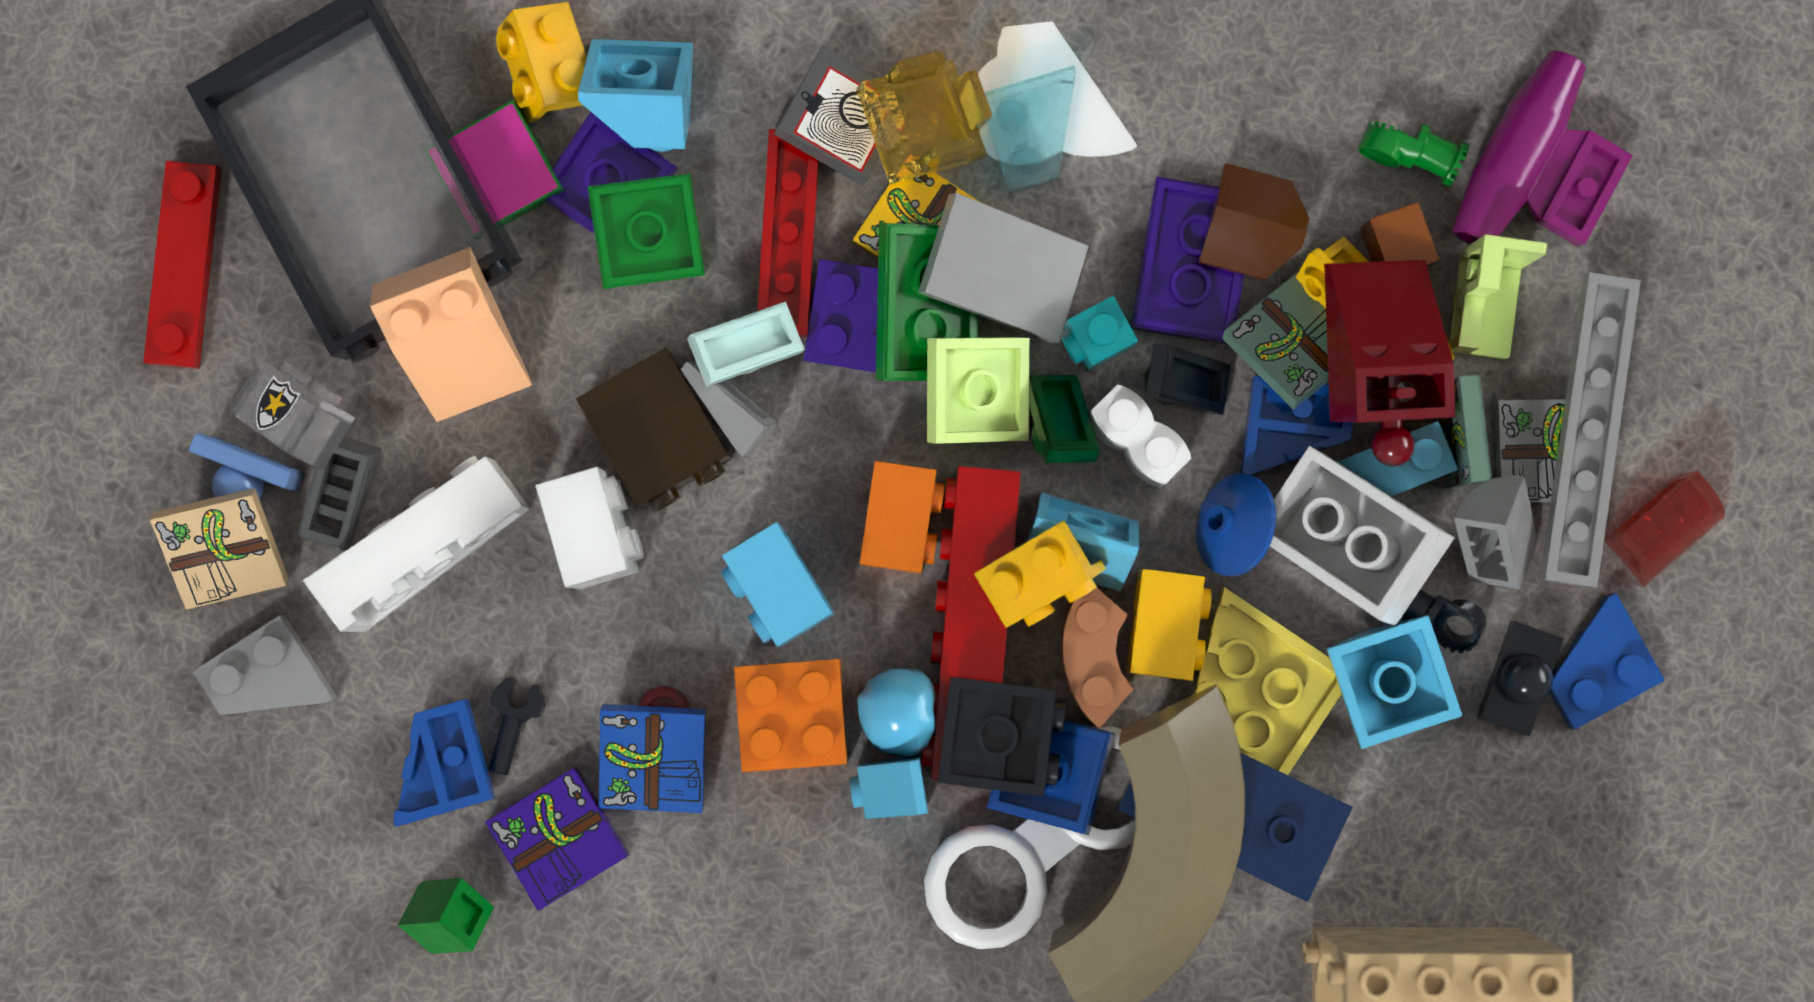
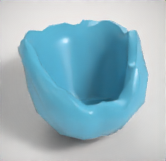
(898, 711)

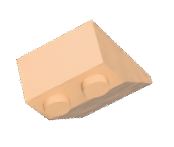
(449, 335)

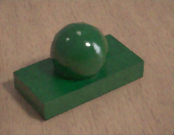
(1061, 420)

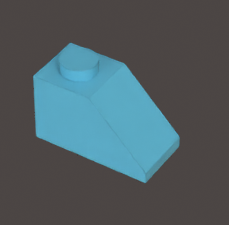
(1429, 461)
(889, 788)

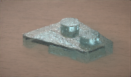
(1031, 127)

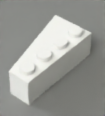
(416, 545)

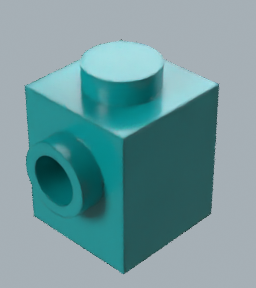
(1098, 334)

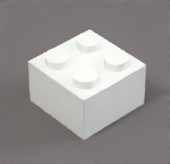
(589, 527)

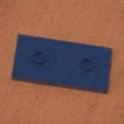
(1285, 828)

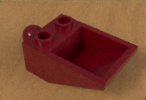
(1384, 334)

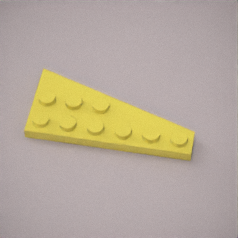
(1269, 681)

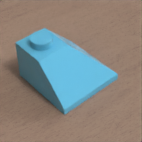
(640, 90)

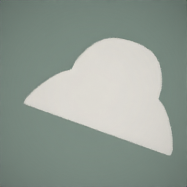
(1041, 49)

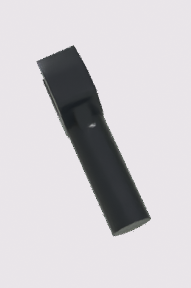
(512, 722)

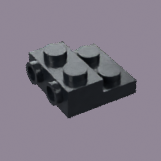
(1001, 736)

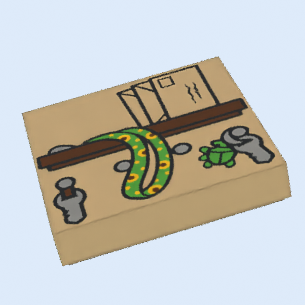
(219, 548)

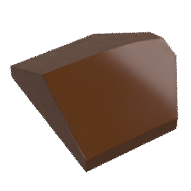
(1253, 223)

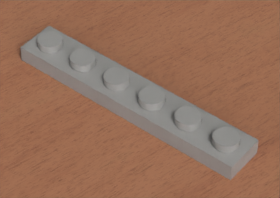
(1590, 430)

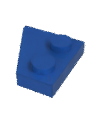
(1603, 666)
(443, 764)

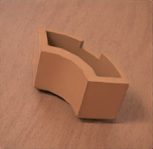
(1090, 656)

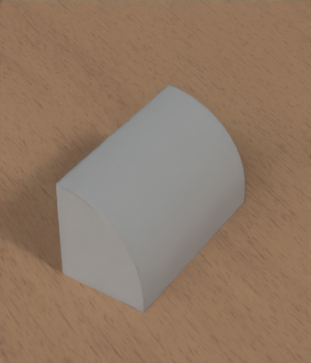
(1497, 532)

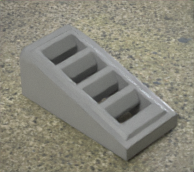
(736, 414)

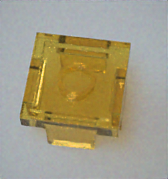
(925, 116)

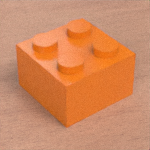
(791, 715)

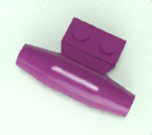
(1539, 163)

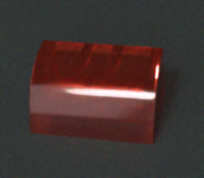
(1667, 526)

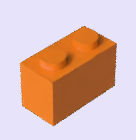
(899, 518)

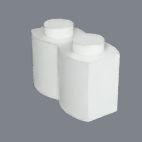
(1149, 447)

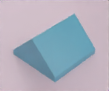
(1098, 533)
(1393, 681)

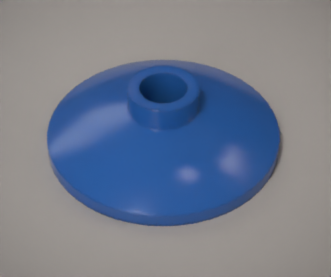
(1236, 524)

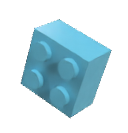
(777, 586)

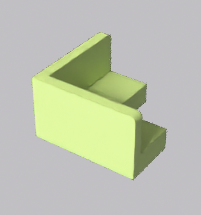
(1489, 294)

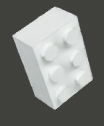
(1355, 536)

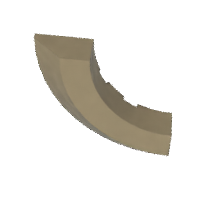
(1179, 861)

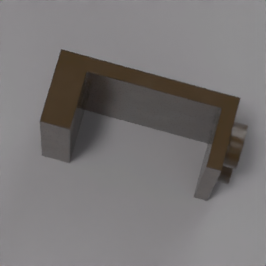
(654, 431)

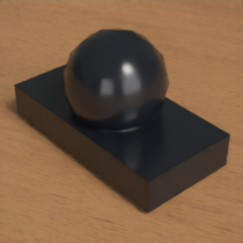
(1187, 379)
(1520, 678)

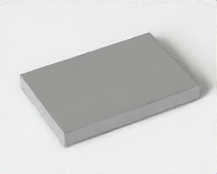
(1003, 268)

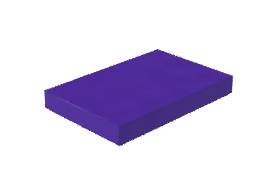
(1174, 289)

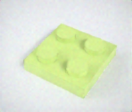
(977, 389)

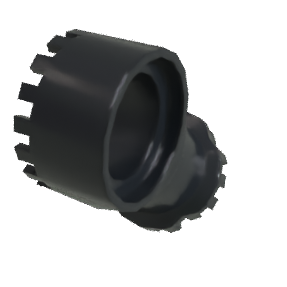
(1438, 610)

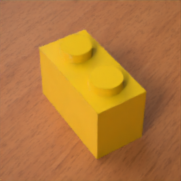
(1167, 624)

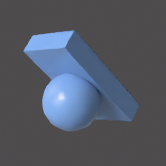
(243, 468)

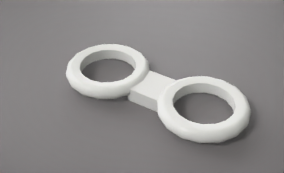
(1036, 849)

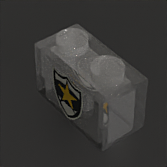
(291, 413)

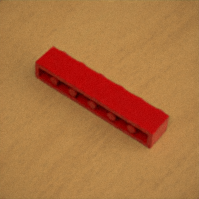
(972, 632)

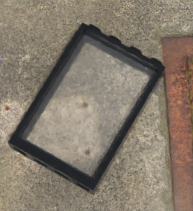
(348, 165)

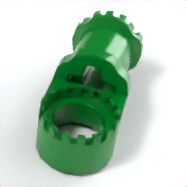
(1423, 150)

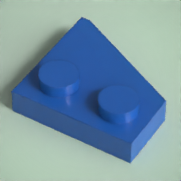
(1281, 434)

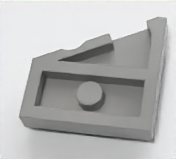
(264, 673)

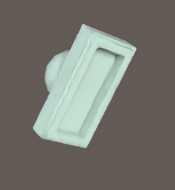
(745, 344)

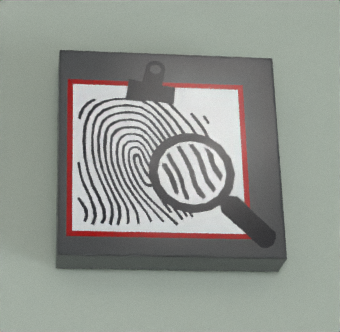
(829, 118)

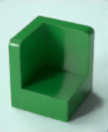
(446, 916)

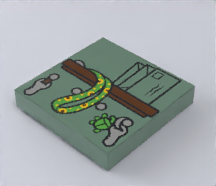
(1284, 342)
(1467, 435)

